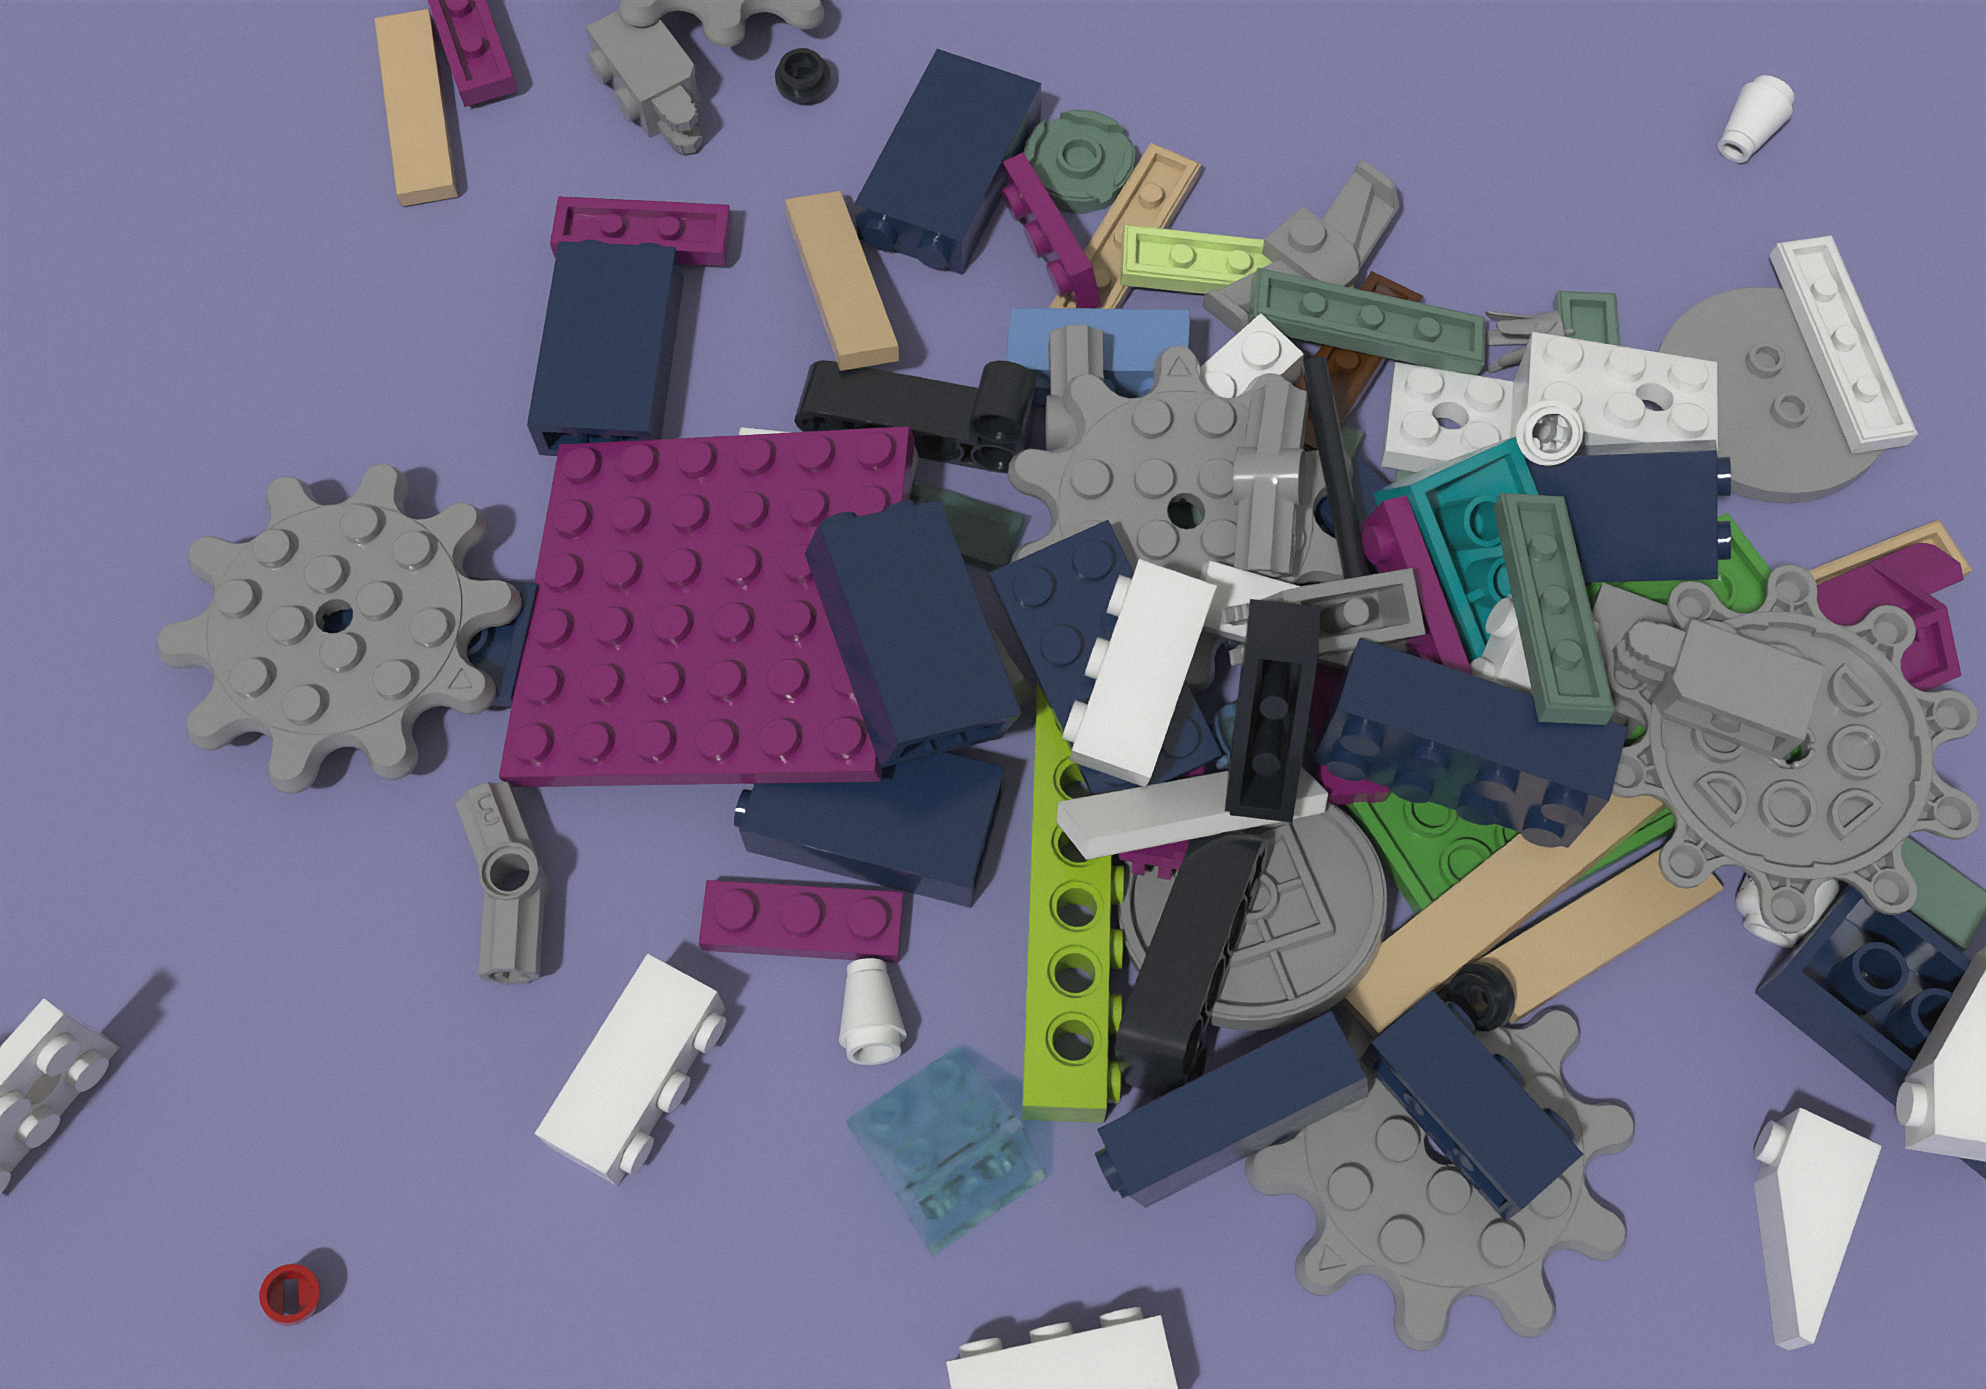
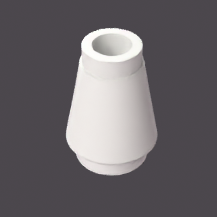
(1755, 117)
(1563, 438)
(870, 1015)

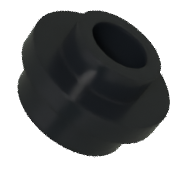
(802, 76)
(1465, 992)

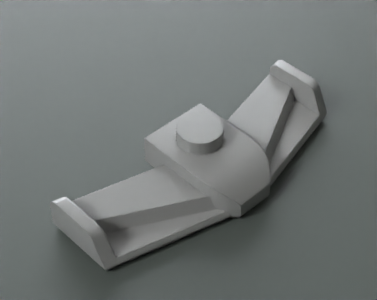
(1317, 248)

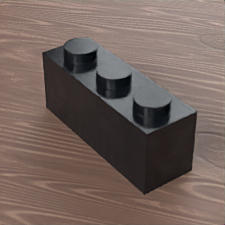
(1272, 709)

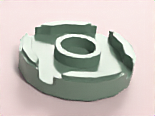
(1081, 159)

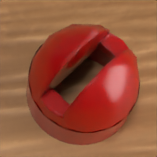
(273, 1294)

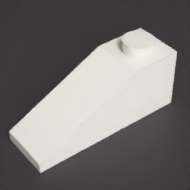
(1946, 1085)
(1806, 1209)

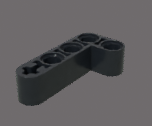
(947, 419)
(1169, 1008)

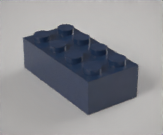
(1466, 746)
(1868, 990)

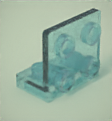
(947, 1149)

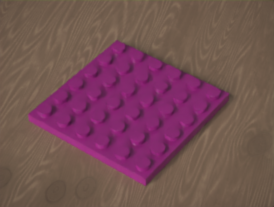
(685, 618)

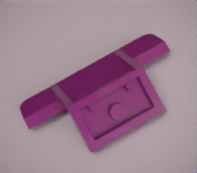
(1906, 582)

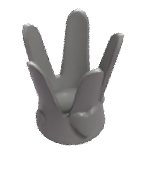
(1517, 330)

